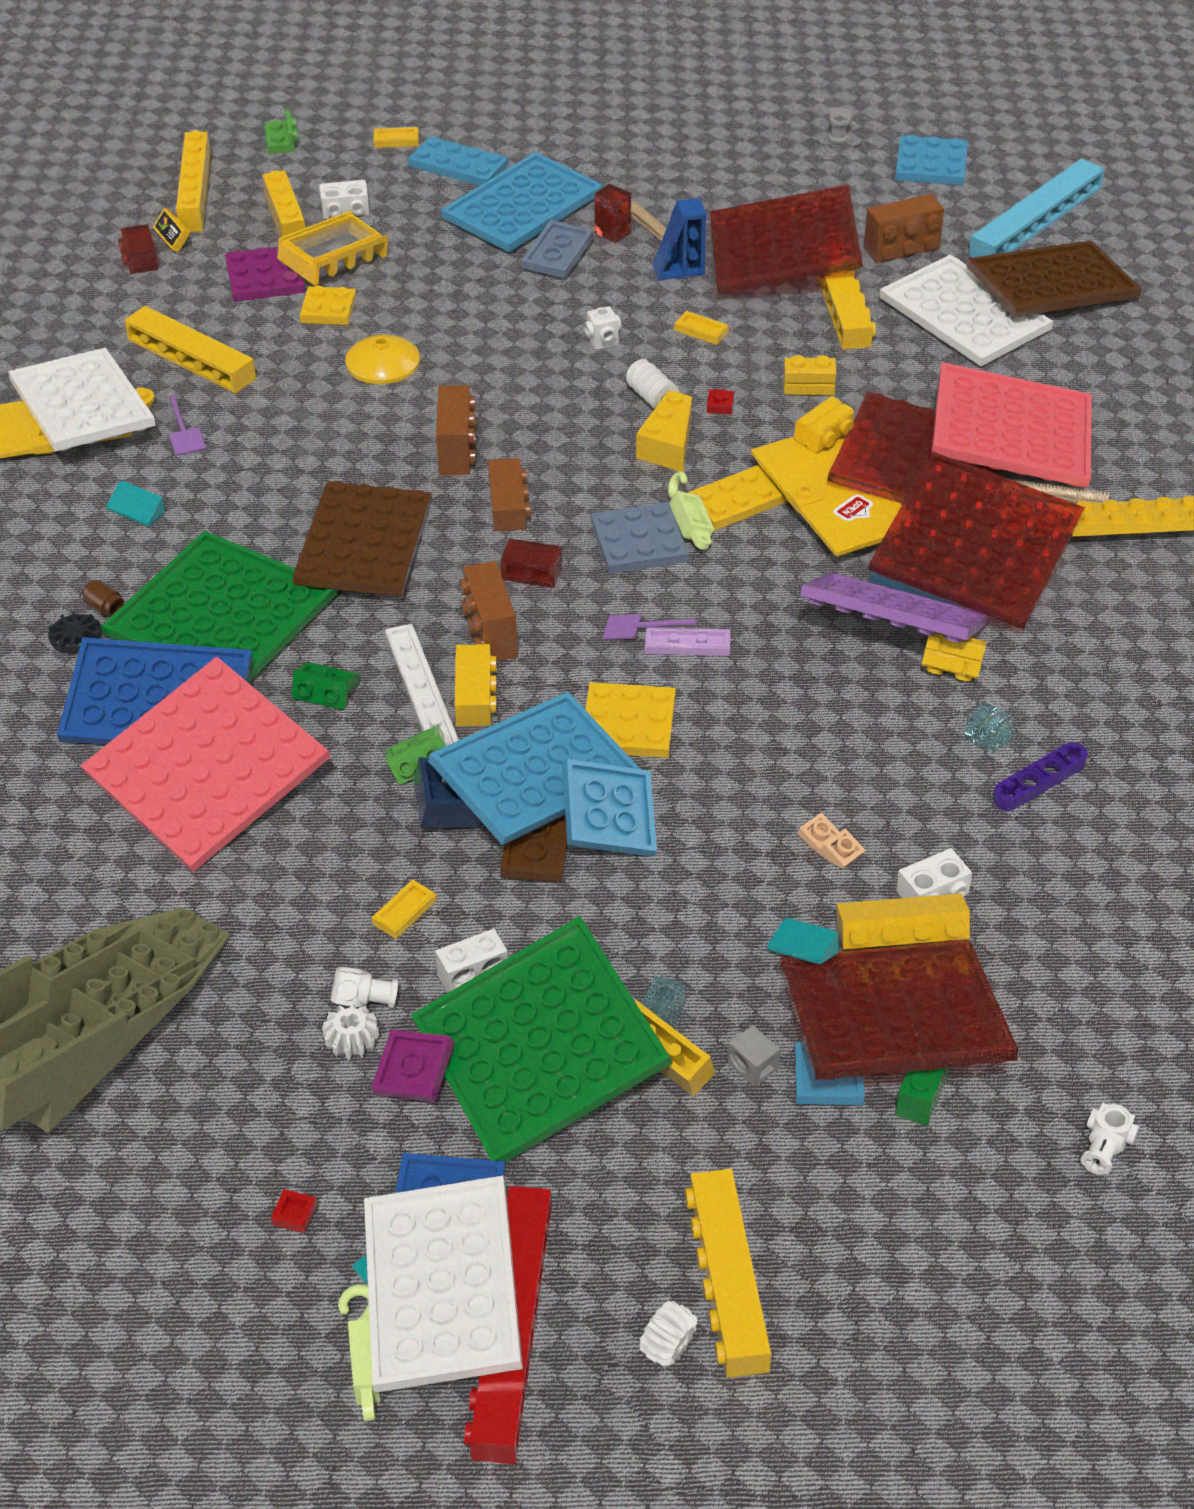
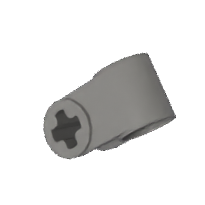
(840, 124)

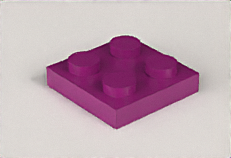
(412, 1065)

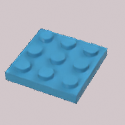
(931, 160)
(609, 807)

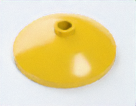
(382, 359)

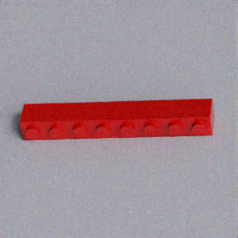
(501, 1396)

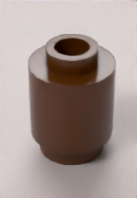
(102, 598)

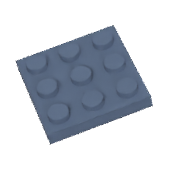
(639, 537)

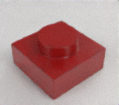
(720, 401)
(294, 1211)

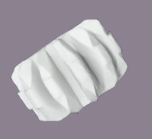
(350, 1031)
(668, 1333)

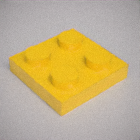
(328, 305)

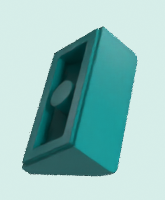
(136, 503)
(804, 941)

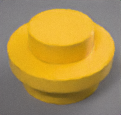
(146, 395)

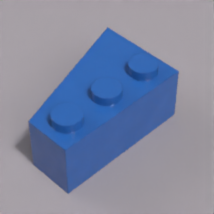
(683, 243)

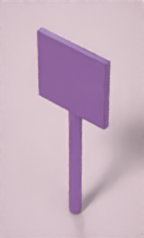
(186, 440)
(627, 625)

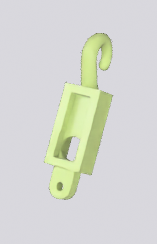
(690, 513)
(360, 1352)

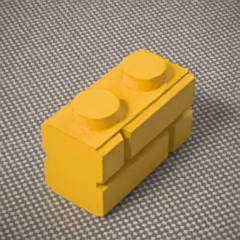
(809, 375)
(824, 424)
(954, 657)

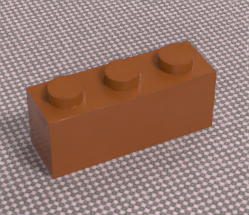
(508, 494)

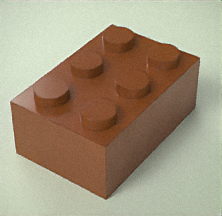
(903, 228)
(455, 430)
(489, 609)

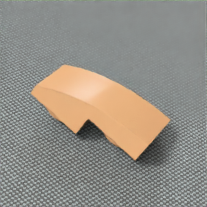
(826, 840)

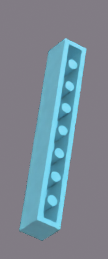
(1038, 210)

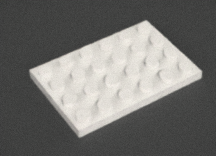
(962, 311)
(81, 399)
(441, 1284)

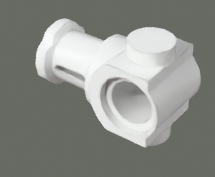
(359, 987)
(1111, 1131)

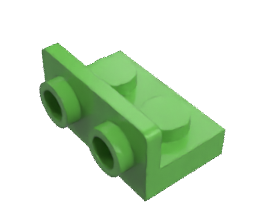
(281, 135)
(404, 755)

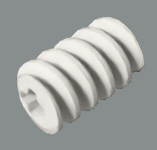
(649, 382)

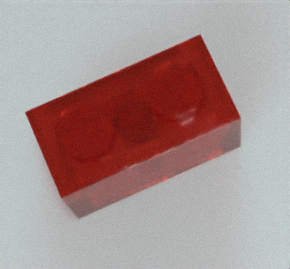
(612, 213)
(138, 249)
(531, 563)

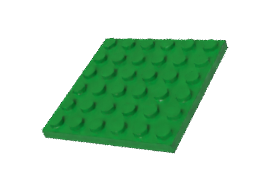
(220, 599)
(542, 1040)

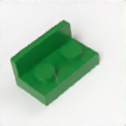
(323, 685)

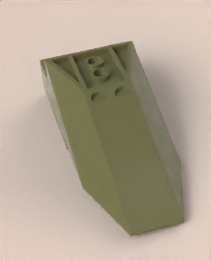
(90, 1005)

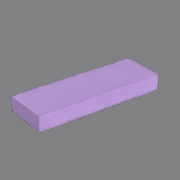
(687, 641)

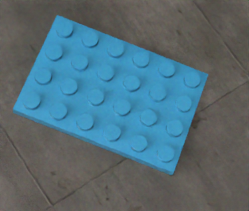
(521, 201)
(515, 767)

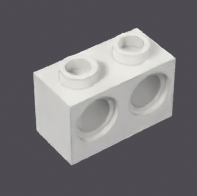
(344, 197)
(935, 876)
(469, 958)

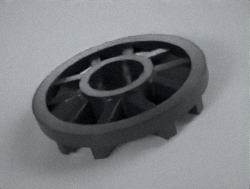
(73, 632)

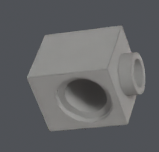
(753, 1055)

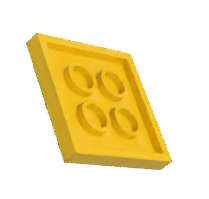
(634, 716)

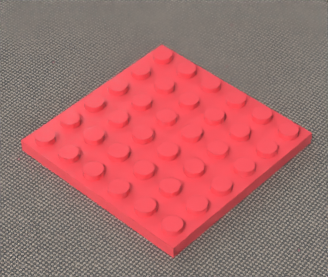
(1013, 425)
(205, 763)

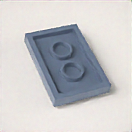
(557, 249)

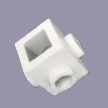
(602, 327)

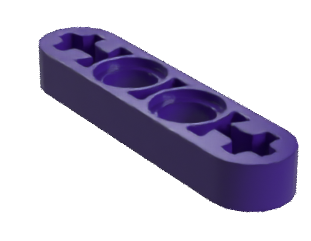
(1037, 773)

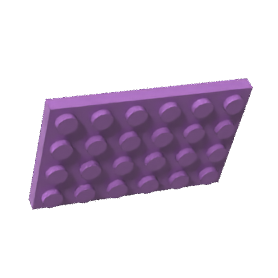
(895, 605)

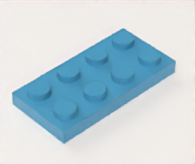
(457, 161)

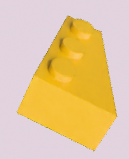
(666, 432)

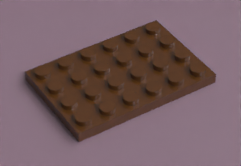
(1053, 278)
(363, 538)

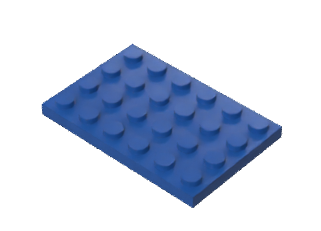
(125, 679)

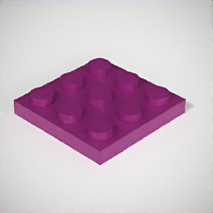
(261, 275)

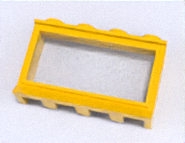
(329, 242)

